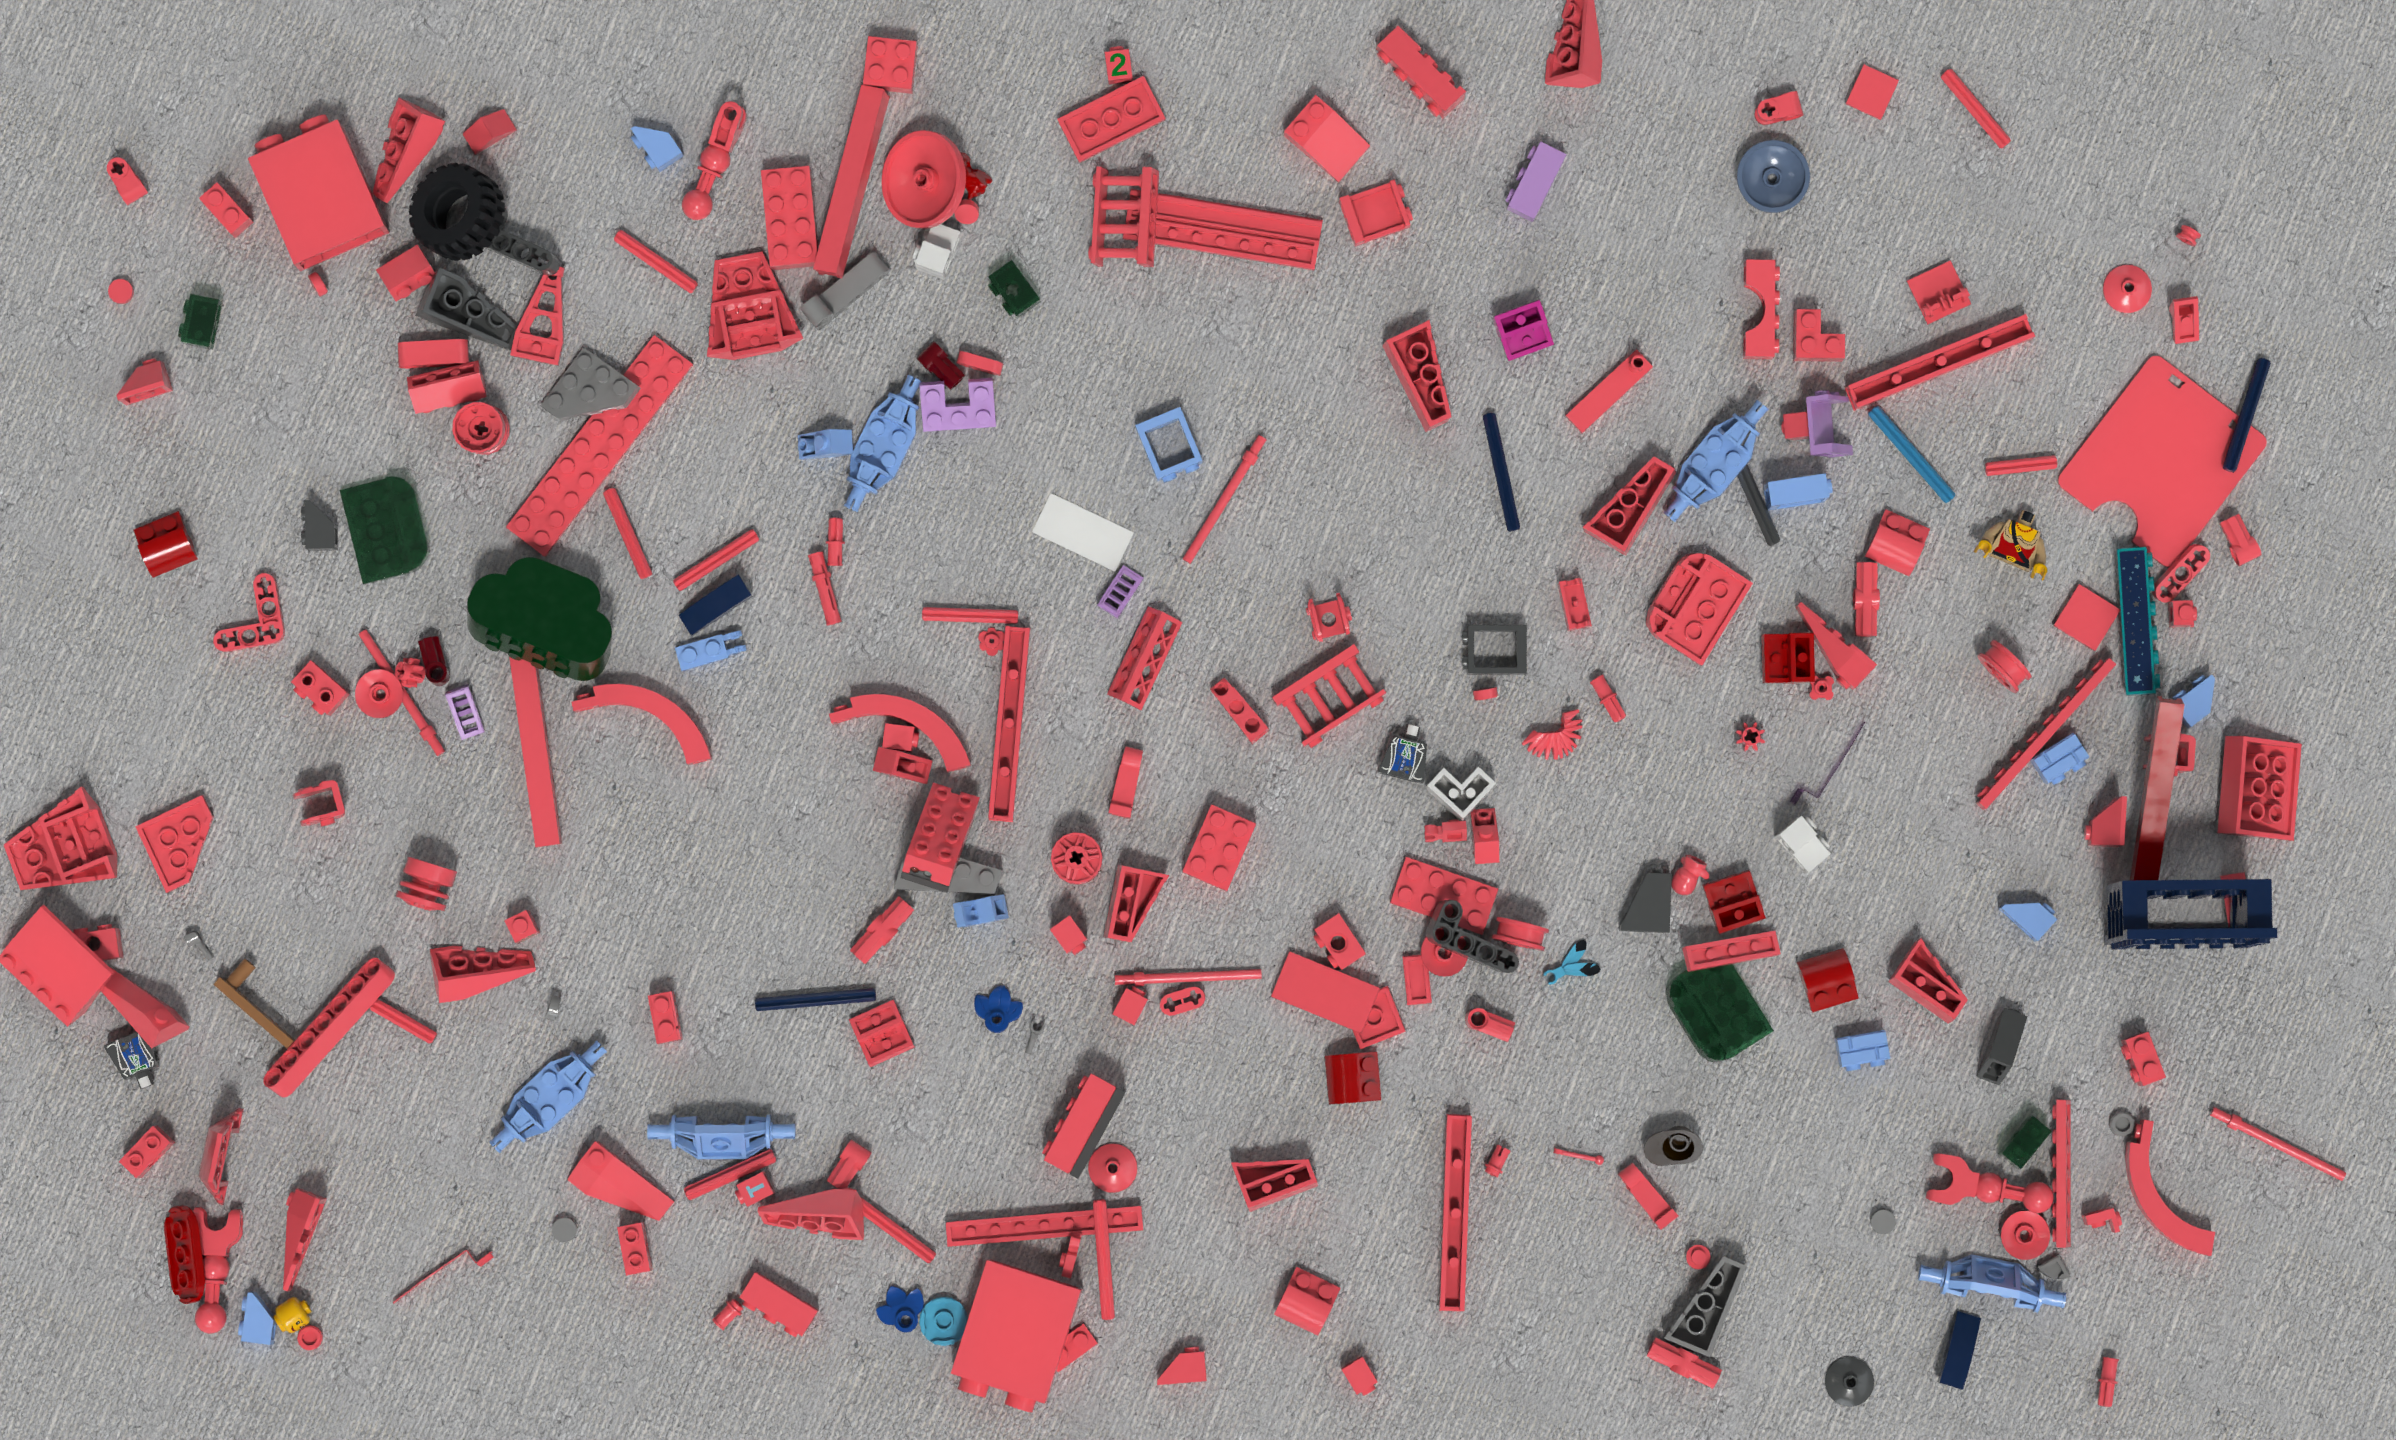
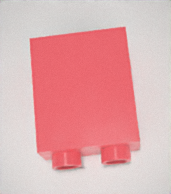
(317, 192)
(1015, 1334)

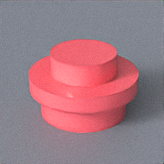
(1698, 1257)

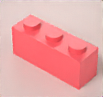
(446, 387)
(778, 1305)

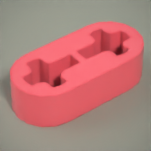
(979, 363)
(1184, 1007)

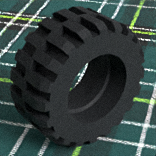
(477, 225)

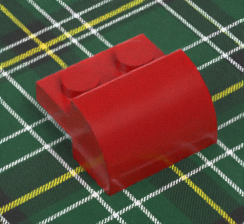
(165, 544)
(1788, 658)
(1733, 901)
(1828, 980)
(1353, 1078)

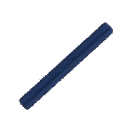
(2246, 415)
(1501, 472)
(815, 999)

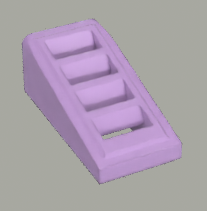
(1109, 608)
(472, 709)

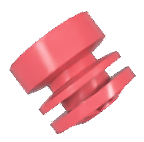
(468, 421)
(1072, 872)
(426, 884)

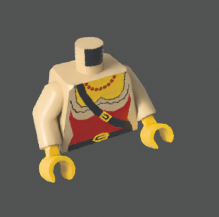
(2016, 544)

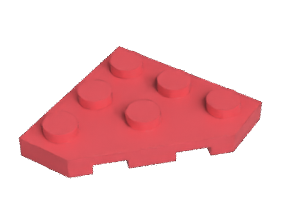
(176, 841)

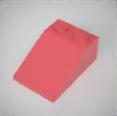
(1326, 138)

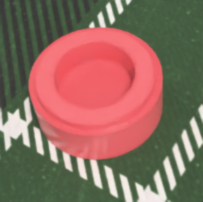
(967, 212)
(318, 284)
(121, 291)
(1485, 693)
(310, 1337)

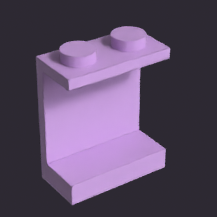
(1821, 425)

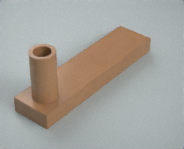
(230, 989)

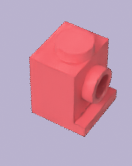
(2182, 613)

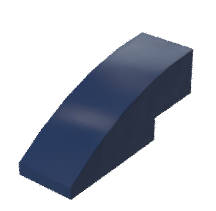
(715, 605)
(1959, 1350)

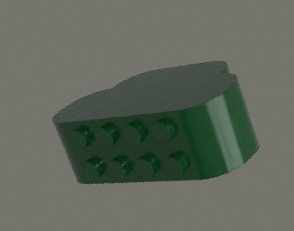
(542, 618)

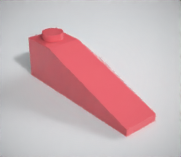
(410, 140)
(302, 1220)

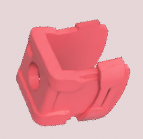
(1335, 607)
(2186, 753)
(325, 819)

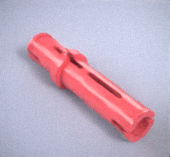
(823, 584)

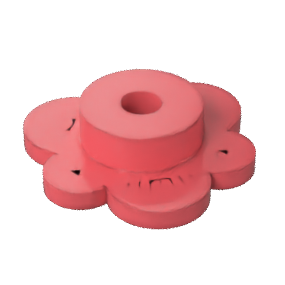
(991, 648)

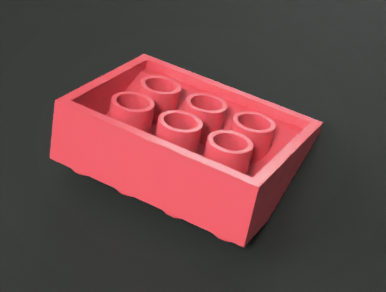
(2259, 788)
(56, 966)

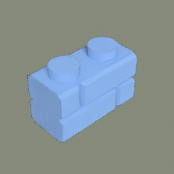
(2059, 759)
(1862, 1049)

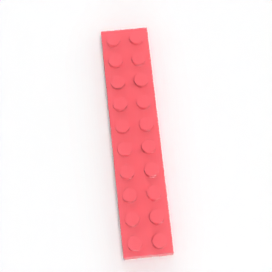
(598, 449)

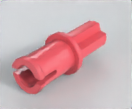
(835, 542)
(1608, 698)
(2107, 1381)

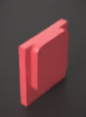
(1872, 92)

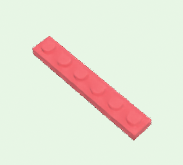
(2062, 1183)

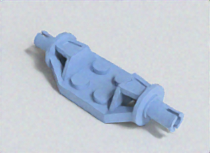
(883, 443)
(1716, 461)
(548, 1097)
(721, 1141)
(1992, 1277)

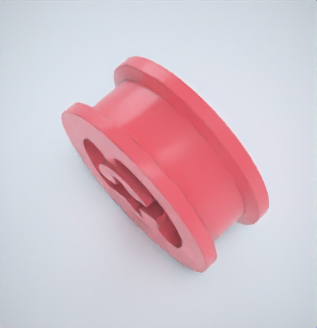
(2004, 666)
(1520, 933)

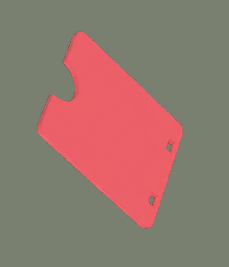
(2162, 458)

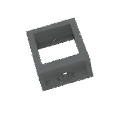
(1521, 650)

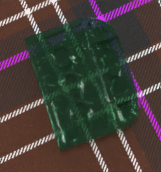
(385, 528)
(1716, 1012)

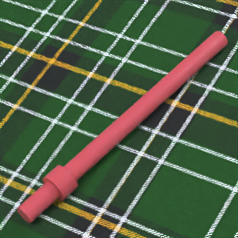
(1249, 458)
(427, 732)
(1140, 978)
(2235, 1122)

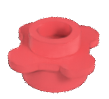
(1826, 692)

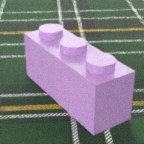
(1535, 181)

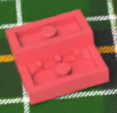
(881, 1033)

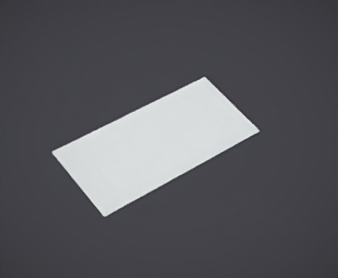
(1083, 532)

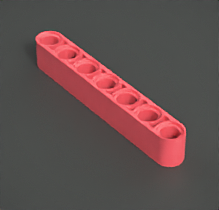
(329, 1027)

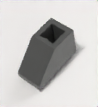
(320, 530)

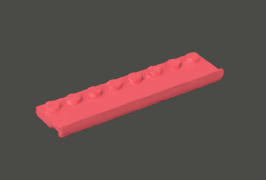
(1233, 231)

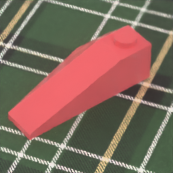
(1577, 52)
(1845, 660)
(467, 972)
(143, 1011)
(614, 1181)
(827, 1211)

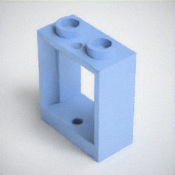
(1159, 422)
(1797, 491)

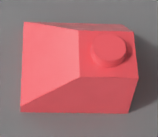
(145, 383)
(2108, 826)

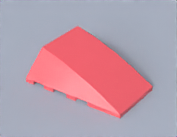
(748, 310)
(64, 846)
(215, 1154)

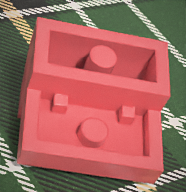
(1897, 542)
(1307, 1301)

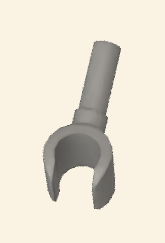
(194, 938)
(1033, 1037)

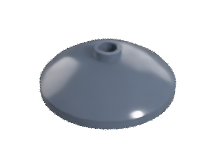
(1781, 161)

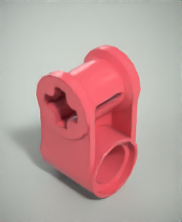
(1783, 108)
(128, 182)

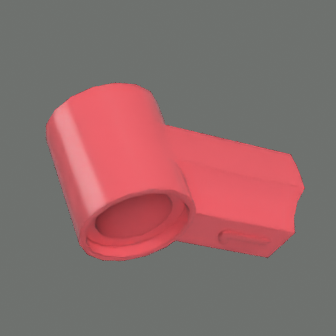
(2242, 545)
(1491, 1025)
(851, 1160)

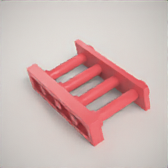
(1145, 228)
(1308, 685)

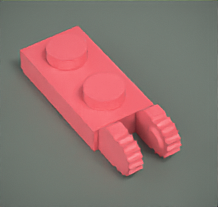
(1077, 1344)

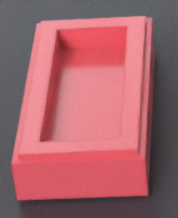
(1416, 980)

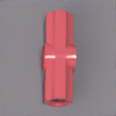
(1866, 599)
(882, 930)
(1684, 1362)

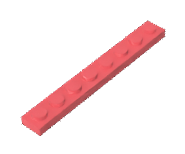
(2037, 741)
(1040, 1226)

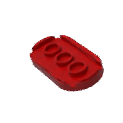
(184, 1254)

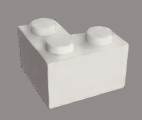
(937, 250)
(1458, 797)
(1802, 844)

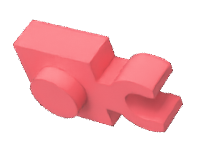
(1449, 831)
(1068, 1259)

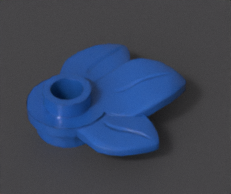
(998, 1005)
(899, 1305)

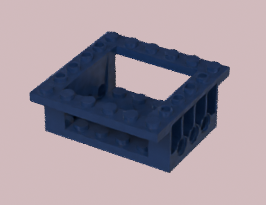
(2249, 913)

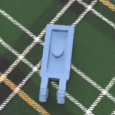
(707, 651)

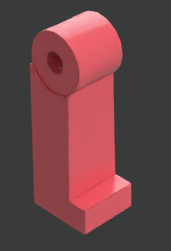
(1239, 710)
(1126, 783)
(1647, 1196)

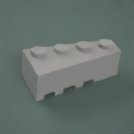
(968, 878)
(1707, 1312)

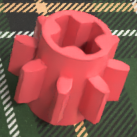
(410, 672)
(1747, 744)

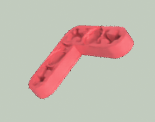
(266, 621)

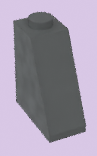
(1650, 905)
(2002, 1046)

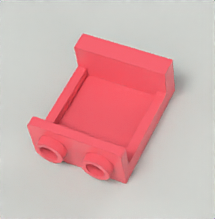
(1375, 213)

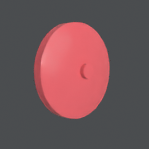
(923, 179)

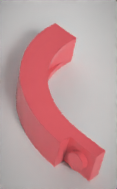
(913, 713)
(680, 723)
(2150, 1202)

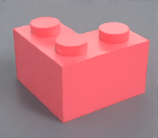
(1810, 343)

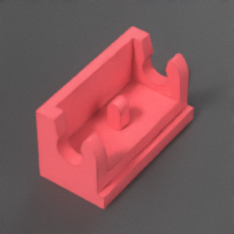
(1574, 604)

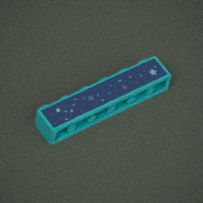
(2137, 621)

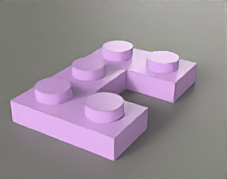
(943, 416)

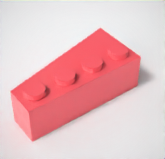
(1420, 72)
(1420, 374)
(1628, 511)

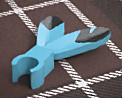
(1570, 965)

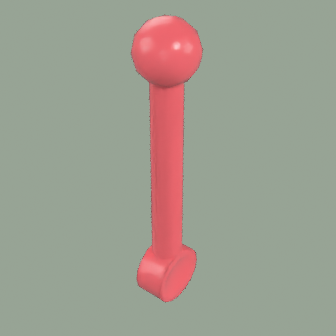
(1598, 1159)

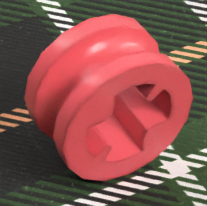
(2188, 235)

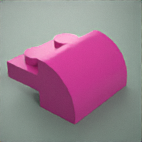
(1523, 330)

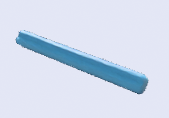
(1911, 454)

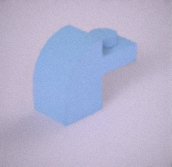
(980, 911)

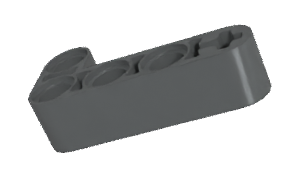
(517, 245)
(1473, 943)

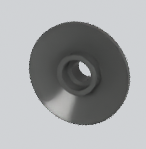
(1836, 1381)

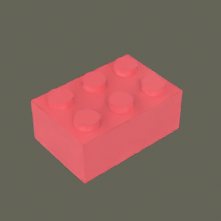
(1219, 848)

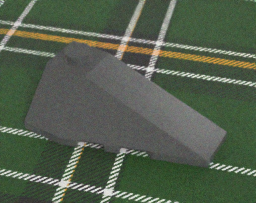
(462, 309)

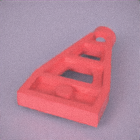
(539, 348)

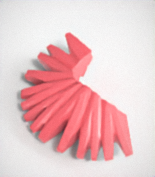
(1555, 740)

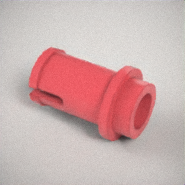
(1497, 1161)
(728, 1313)

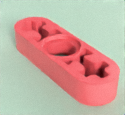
(2187, 555)

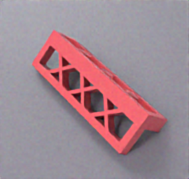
(1141, 655)

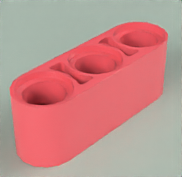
(433, 353)

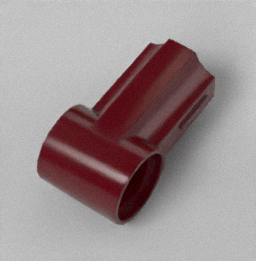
(936, 361)
(434, 658)

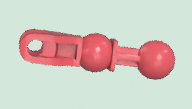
(714, 160)
(1987, 1187)
(215, 1248)

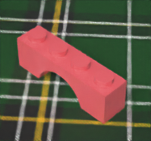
(1761, 278)

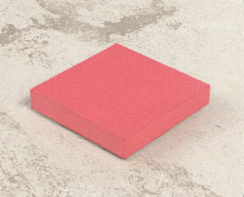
(2086, 617)
(1382, 1021)

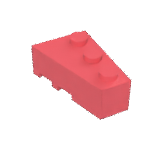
(1131, 900)
(1928, 984)
(1273, 1181)

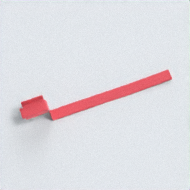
(481, 1262)

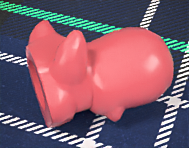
(1687, 876)

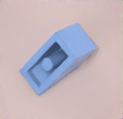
(2030, 918)

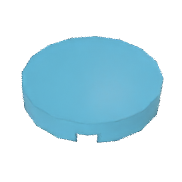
(943, 1321)

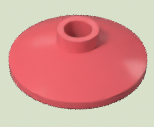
(2115, 291)
(367, 693)
(1438, 965)
(1103, 1158)
(2037, 1238)

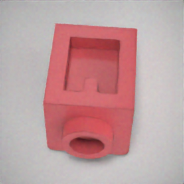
(2099, 1217)

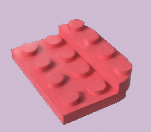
(1696, 605)

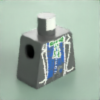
(1405, 757)
(134, 1058)

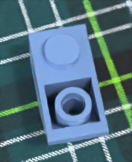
(658, 145)
(825, 444)
(2197, 700)
(258, 1321)

